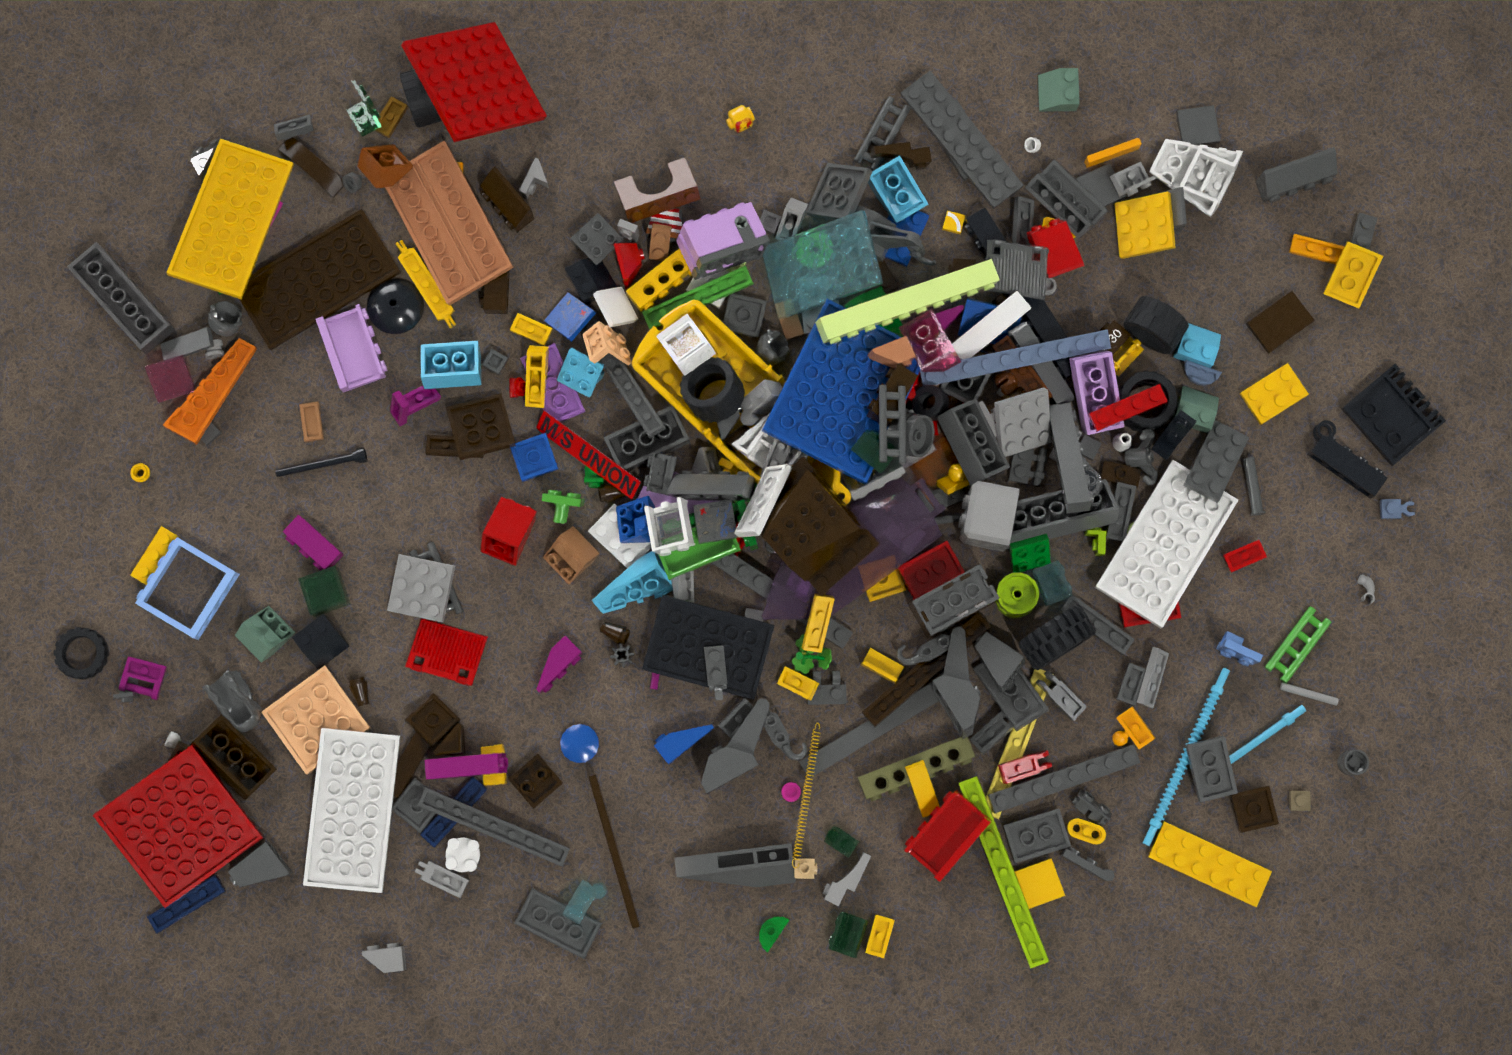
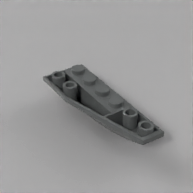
(741, 867)

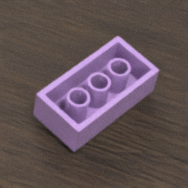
(1094, 386)

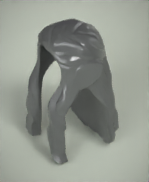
(235, 701)

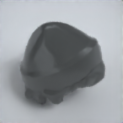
(224, 318)
(772, 347)

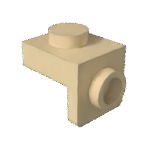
(806, 869)

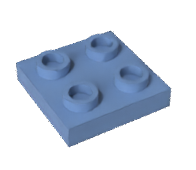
(1232, 646)

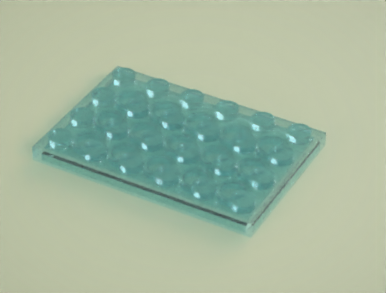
(822, 264)

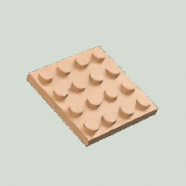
(308, 708)

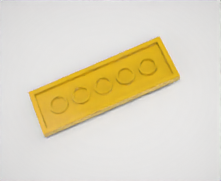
(1209, 864)

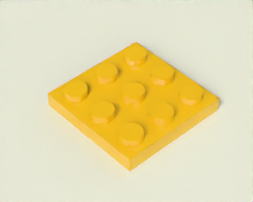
(1145, 225)

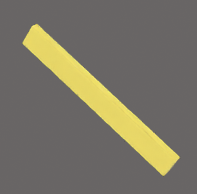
(1016, 742)

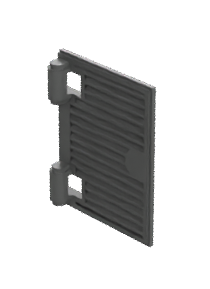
(1018, 269)

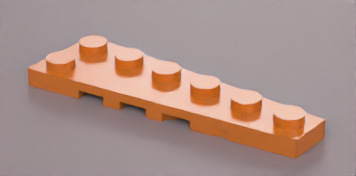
(203, 404)

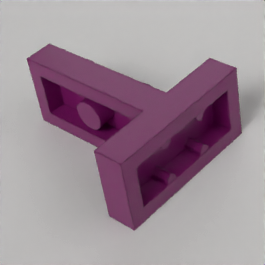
(407, 404)

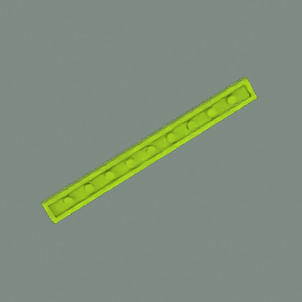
(1006, 878)

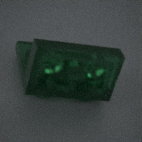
(362, 113)

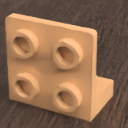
(603, 340)

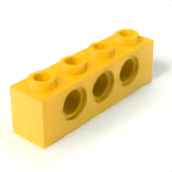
(651, 280)

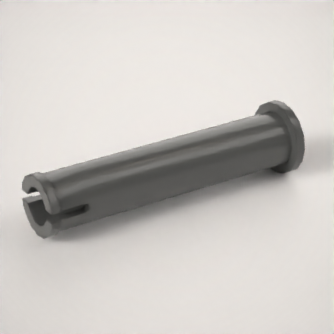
(1253, 486)

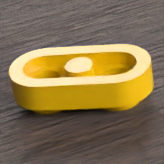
(1085, 831)

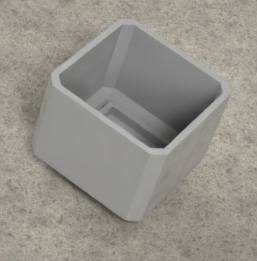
(988, 516)

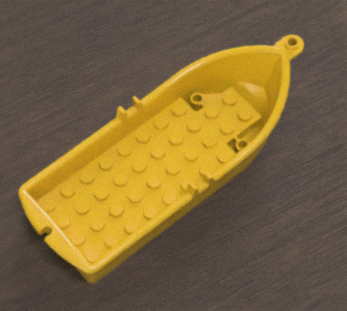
(665, 377)

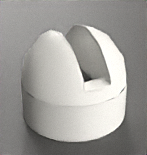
(1032, 147)
(172, 740)

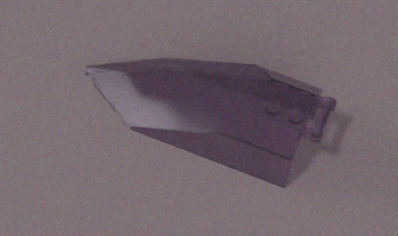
(900, 525)

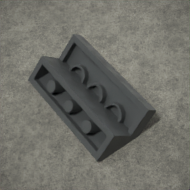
(1067, 198)

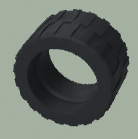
(418, 100)
(1156, 325)
(1150, 379)
(721, 405)

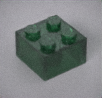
(324, 591)

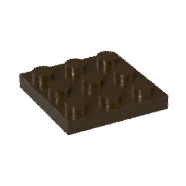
(480, 426)

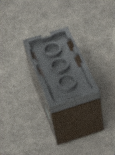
(953, 601)

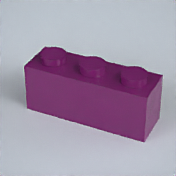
(312, 543)

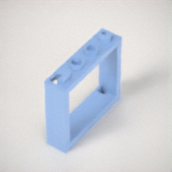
(212, 605)

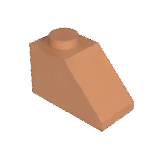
(893, 353)

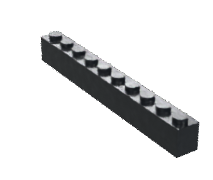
(1039, 317)

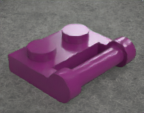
(143, 671)

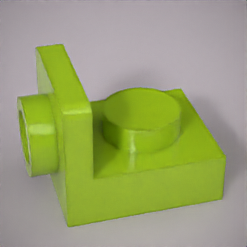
(1099, 543)

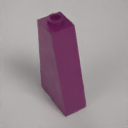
(466, 766)

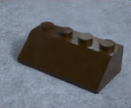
(233, 757)

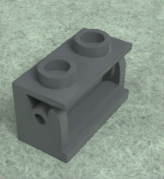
(661, 472)

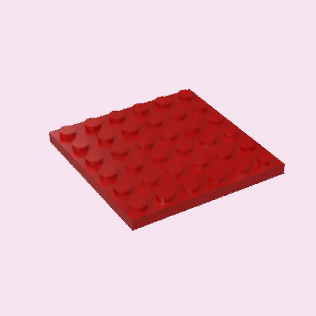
(473, 81)
(178, 826)

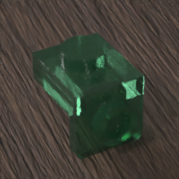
(841, 841)

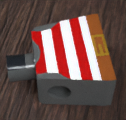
(669, 218)

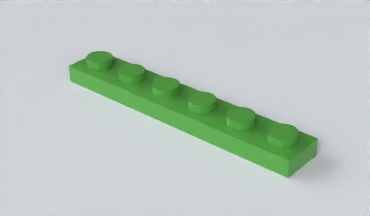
(705, 293)

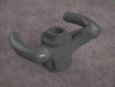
(1143, 457)

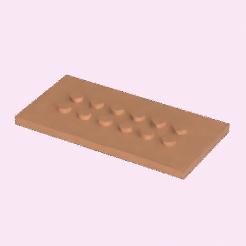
(448, 224)

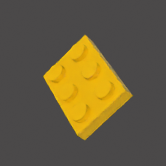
(1353, 274)
(1274, 394)

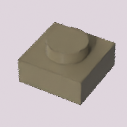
(1299, 801)

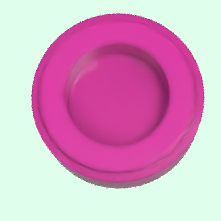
(791, 792)

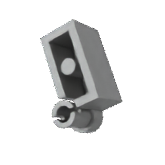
(759, 402)

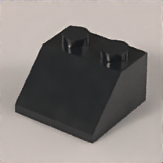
(589, 278)
(320, 641)

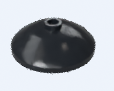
(395, 318)

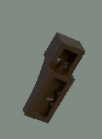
(915, 158)

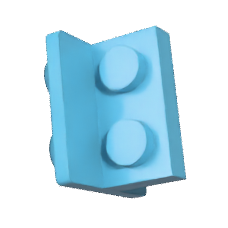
(580, 372)

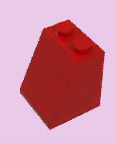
(1063, 251)
(507, 531)

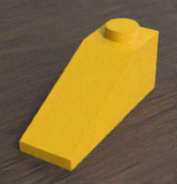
(536, 376)

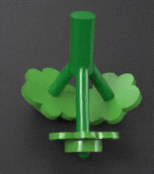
(804, 659)

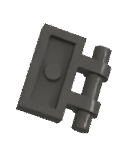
(1021, 467)

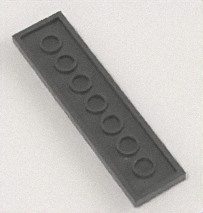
(961, 139)

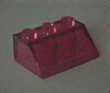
(930, 343)

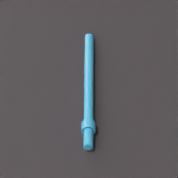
(1287, 719)

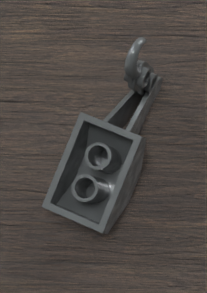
(887, 235)
(952, 688)
(738, 756)

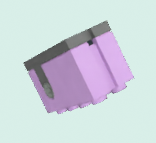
(722, 240)

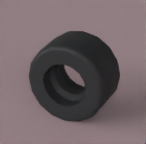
(923, 394)

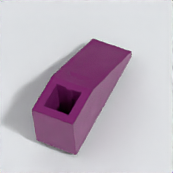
(559, 659)

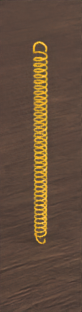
(805, 796)

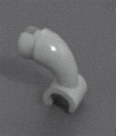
(1368, 583)

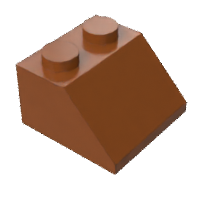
(383, 165)

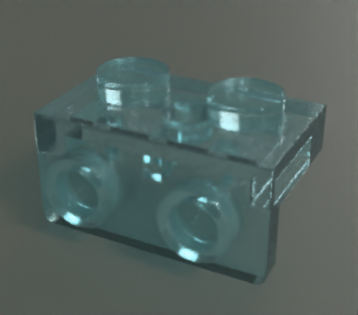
(1052, 583)

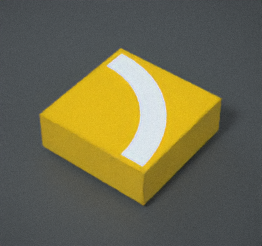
(953, 222)

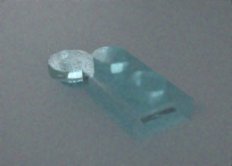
(583, 899)

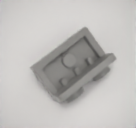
(1130, 179)

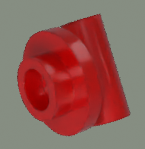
(517, 387)

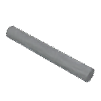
(1309, 694)

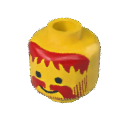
(740, 119)

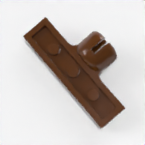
(1019, 377)

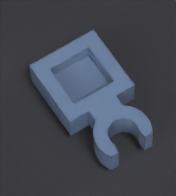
(1393, 509)

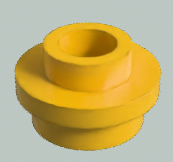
(134, 472)

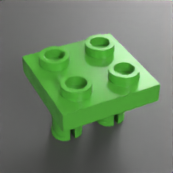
(562, 503)

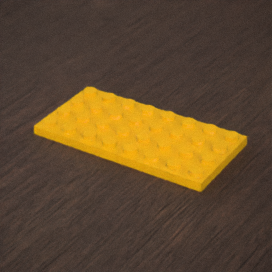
(230, 219)

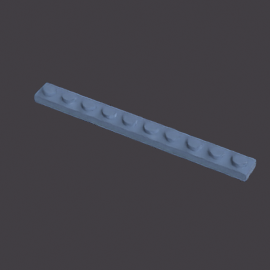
(1020, 357)

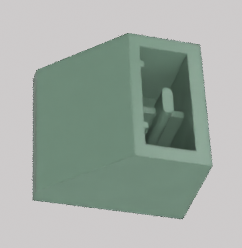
(264, 633)

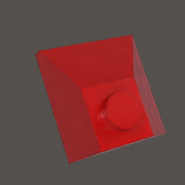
(629, 261)

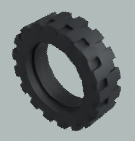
(96, 666)

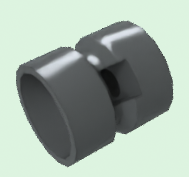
(1353, 762)

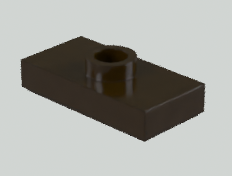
(1120, 473)

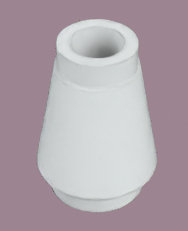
(1119, 445)

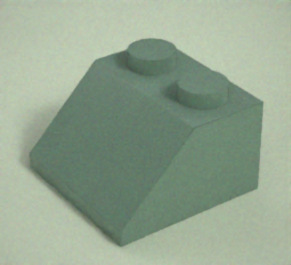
(1059, 90)
(1198, 406)

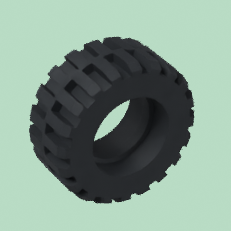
(1057, 637)

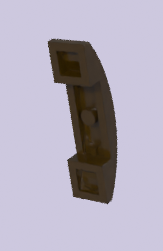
(312, 166)

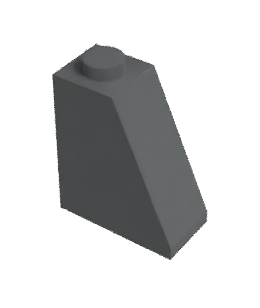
(999, 660)
(259, 866)

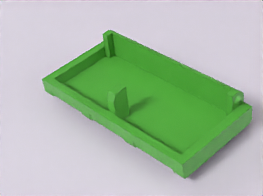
(697, 556)

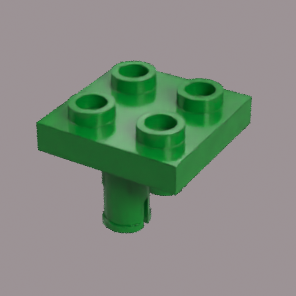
(1030, 553)

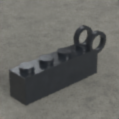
(1344, 463)

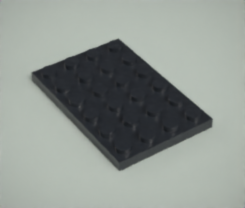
(688, 627)

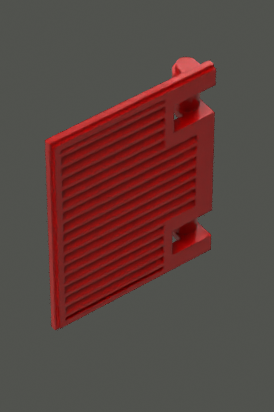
(446, 651)

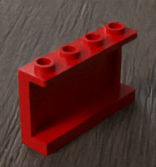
(947, 834)

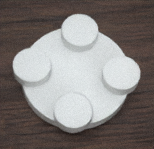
(462, 854)

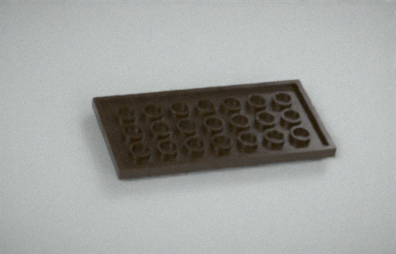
(317, 279)

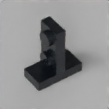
(1173, 434)

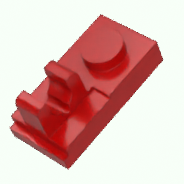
(1245, 556)

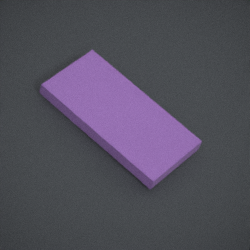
(560, 399)

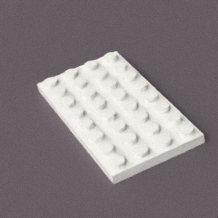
(1164, 547)
(351, 810)

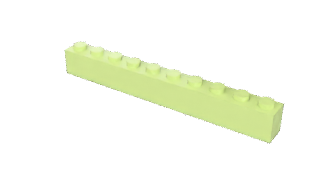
(907, 301)

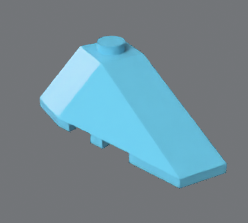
(638, 581)

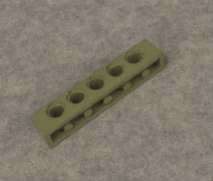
(867, 781)

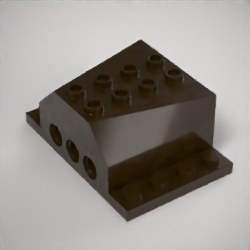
(816, 530)

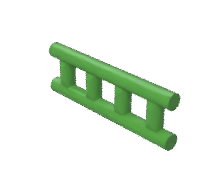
(1296, 632)

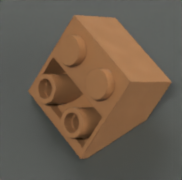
(570, 555)

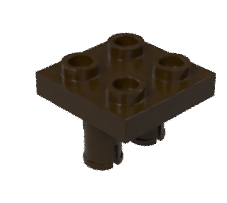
(535, 781)

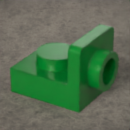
(592, 479)

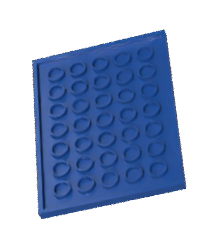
(828, 397)

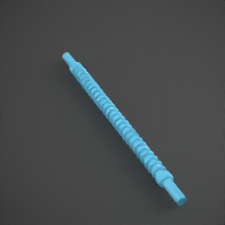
(1156, 823)

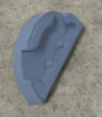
(1200, 374)

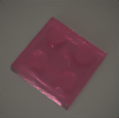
(170, 378)

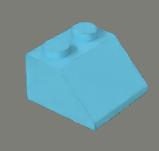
(1198, 346)

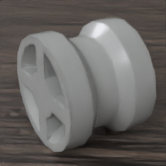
(216, 351)

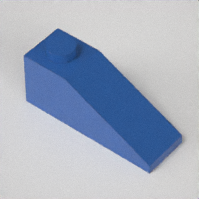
(676, 743)

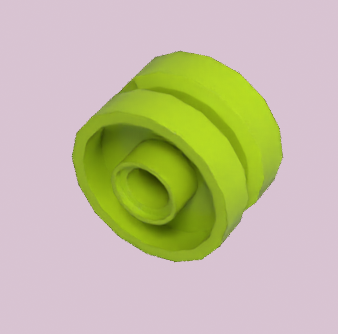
(1011, 605)

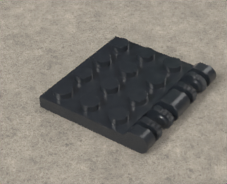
(1391, 416)

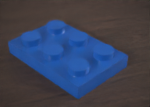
(914, 223)
(975, 312)

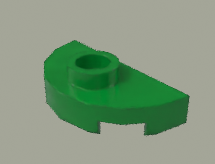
(771, 930)

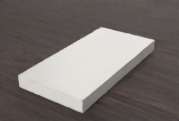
(763, 501)

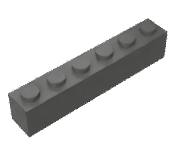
(1069, 458)

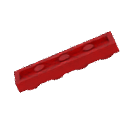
(1127, 408)

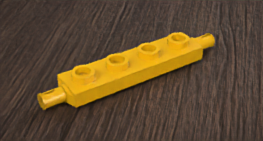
(425, 283)

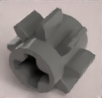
(622, 661)

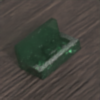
(868, 449)
(848, 934)

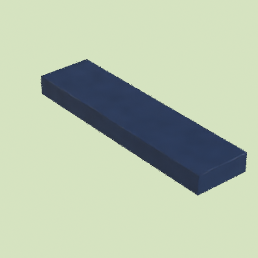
(441, 825)
(186, 904)

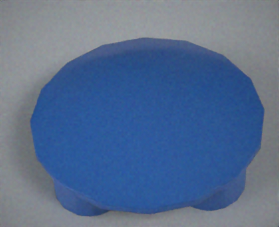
(579, 743)

